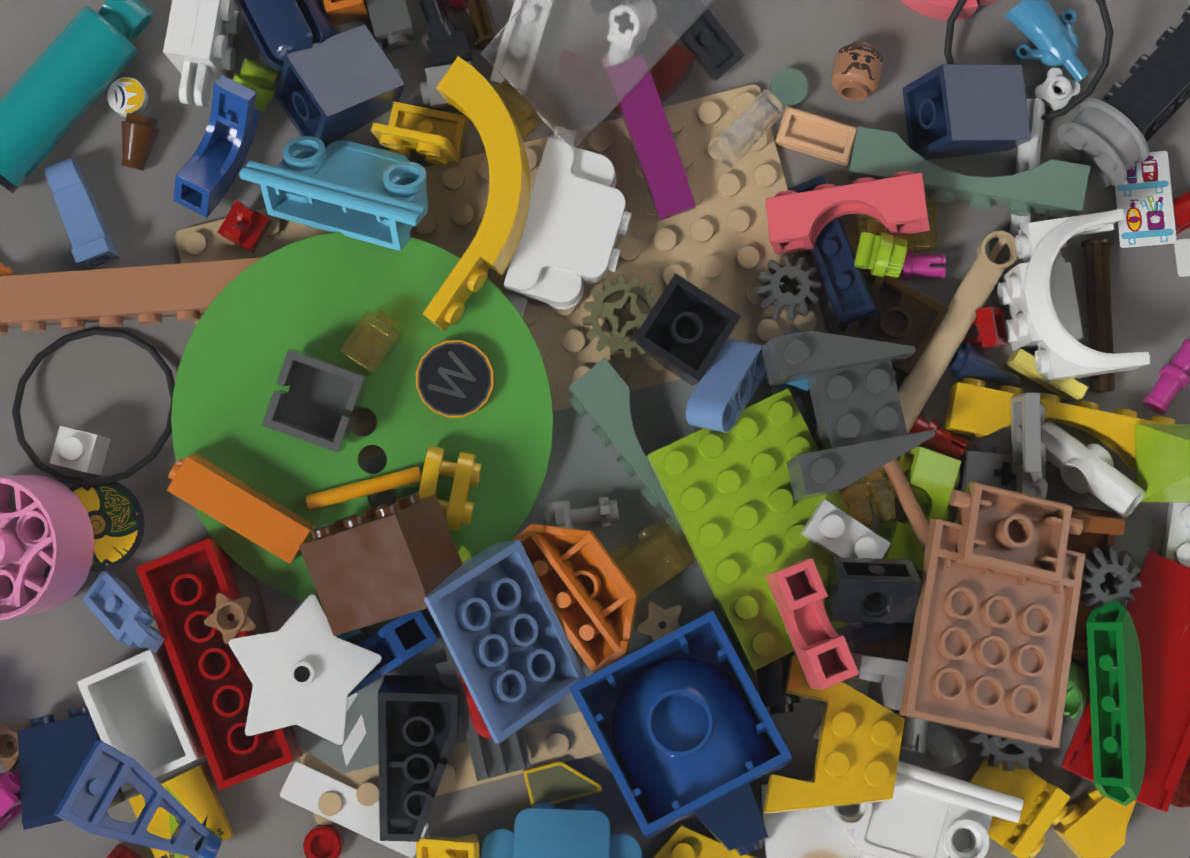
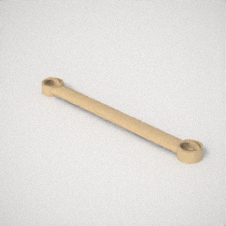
(955, 325)

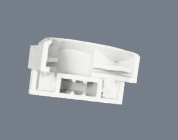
(1044, 301)

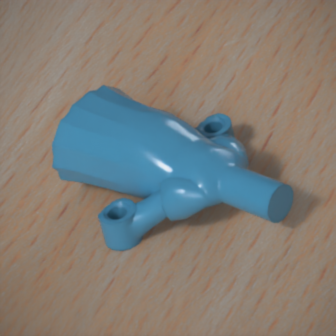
(1050, 34)

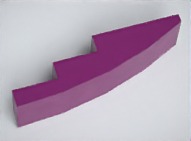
(656, 150)

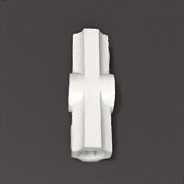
(1090, 470)

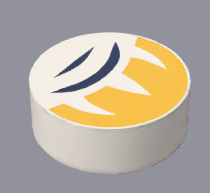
(127, 96)

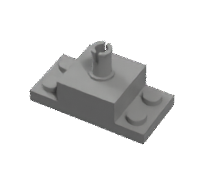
(886, 687)

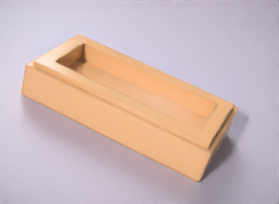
(816, 136)

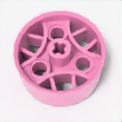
(29, 549)

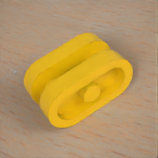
(465, 474)

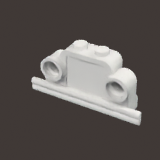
(568, 229)
(926, 817)

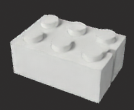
(143, 713)

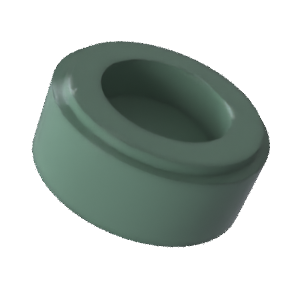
(789, 87)

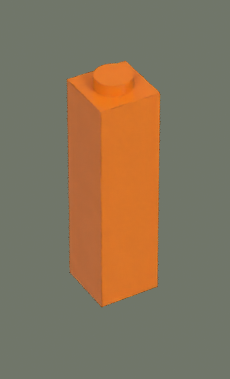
(239, 506)

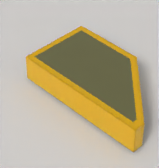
(558, 783)

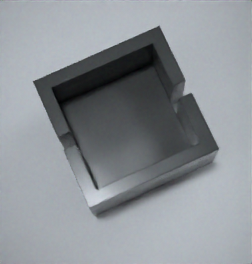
(317, 400)

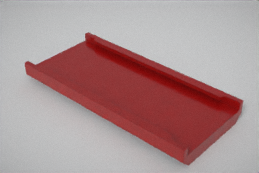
(1163, 634)

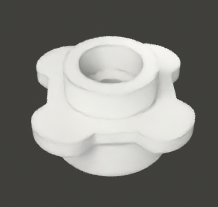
(1056, 79)

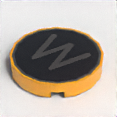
(454, 378)

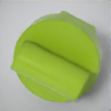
(259, 79)
(881, 254)

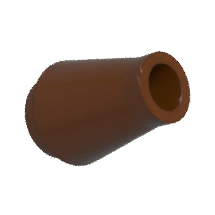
(137, 140)

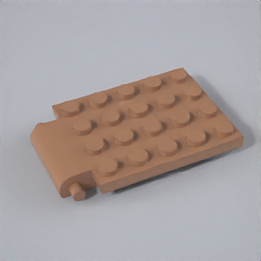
(996, 617)

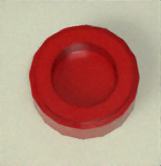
(323, 842)

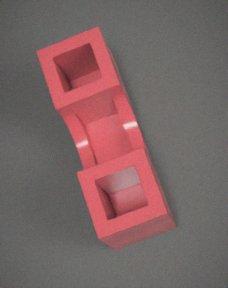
(800, 602)

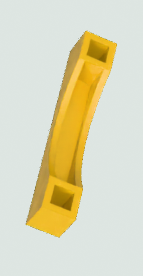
(981, 411)
(1095, 826)

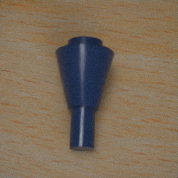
(972, 363)

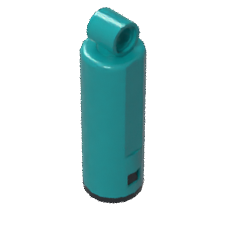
(65, 84)

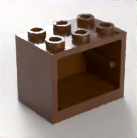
(380, 562)

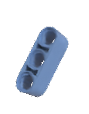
(726, 386)

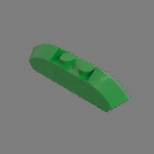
(1116, 703)

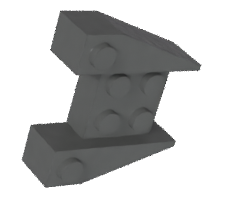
(852, 403)

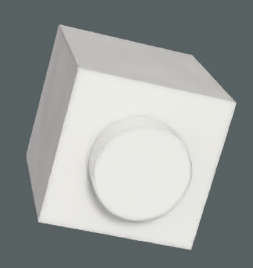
(80, 450)

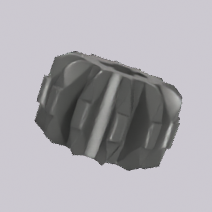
(787, 301)
(1119, 580)

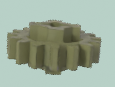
(606, 312)

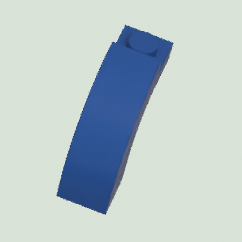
(222, 150)
(396, 645)

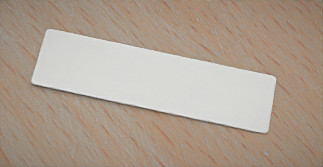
(306, 787)

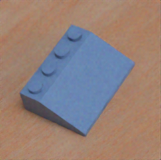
(504, 637)

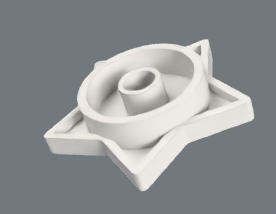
(321, 700)

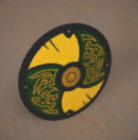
(115, 522)

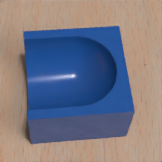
(680, 724)

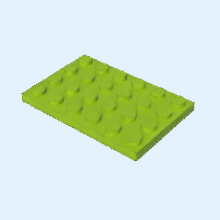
(743, 516)

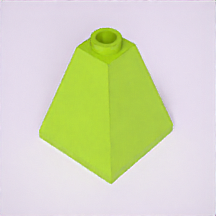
(1163, 462)

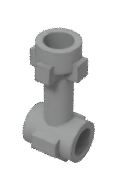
(561, 515)

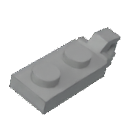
(1027, 448)

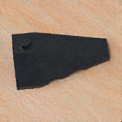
(414, 743)

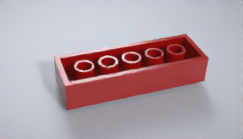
(213, 682)

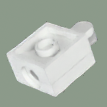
(201, 44)

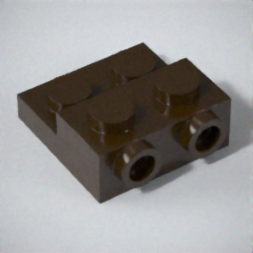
(901, 318)

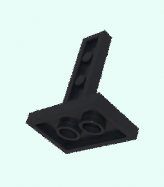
(711, 45)

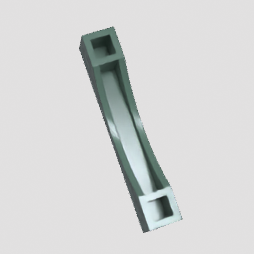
(1048, 189)
(607, 402)

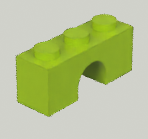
(932, 481)

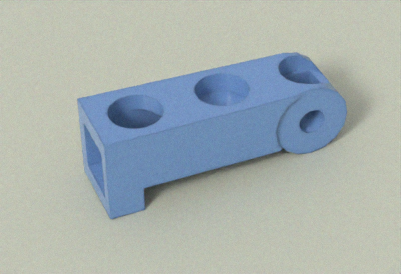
(80, 215)

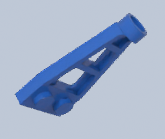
(95, 788)

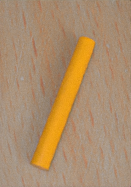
(364, 488)

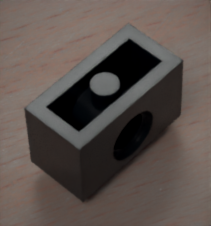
(892, 585)

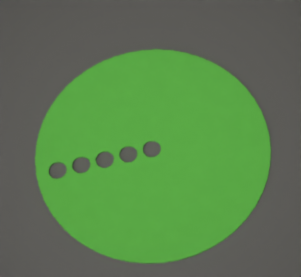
(312, 301)

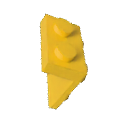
(424, 133)
(1042, 806)

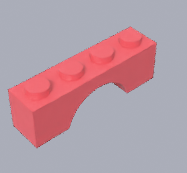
(800, 217)

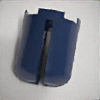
(285, 26)

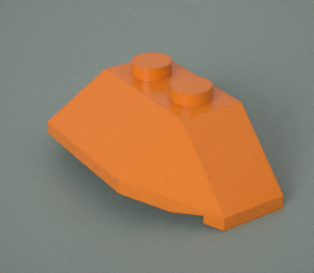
(584, 589)

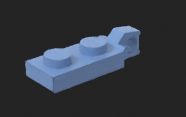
(122, 612)

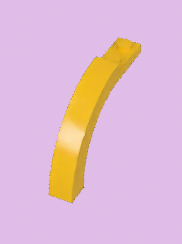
(507, 197)

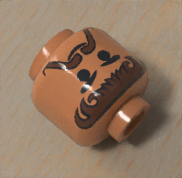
(857, 71)

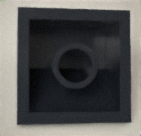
(686, 329)

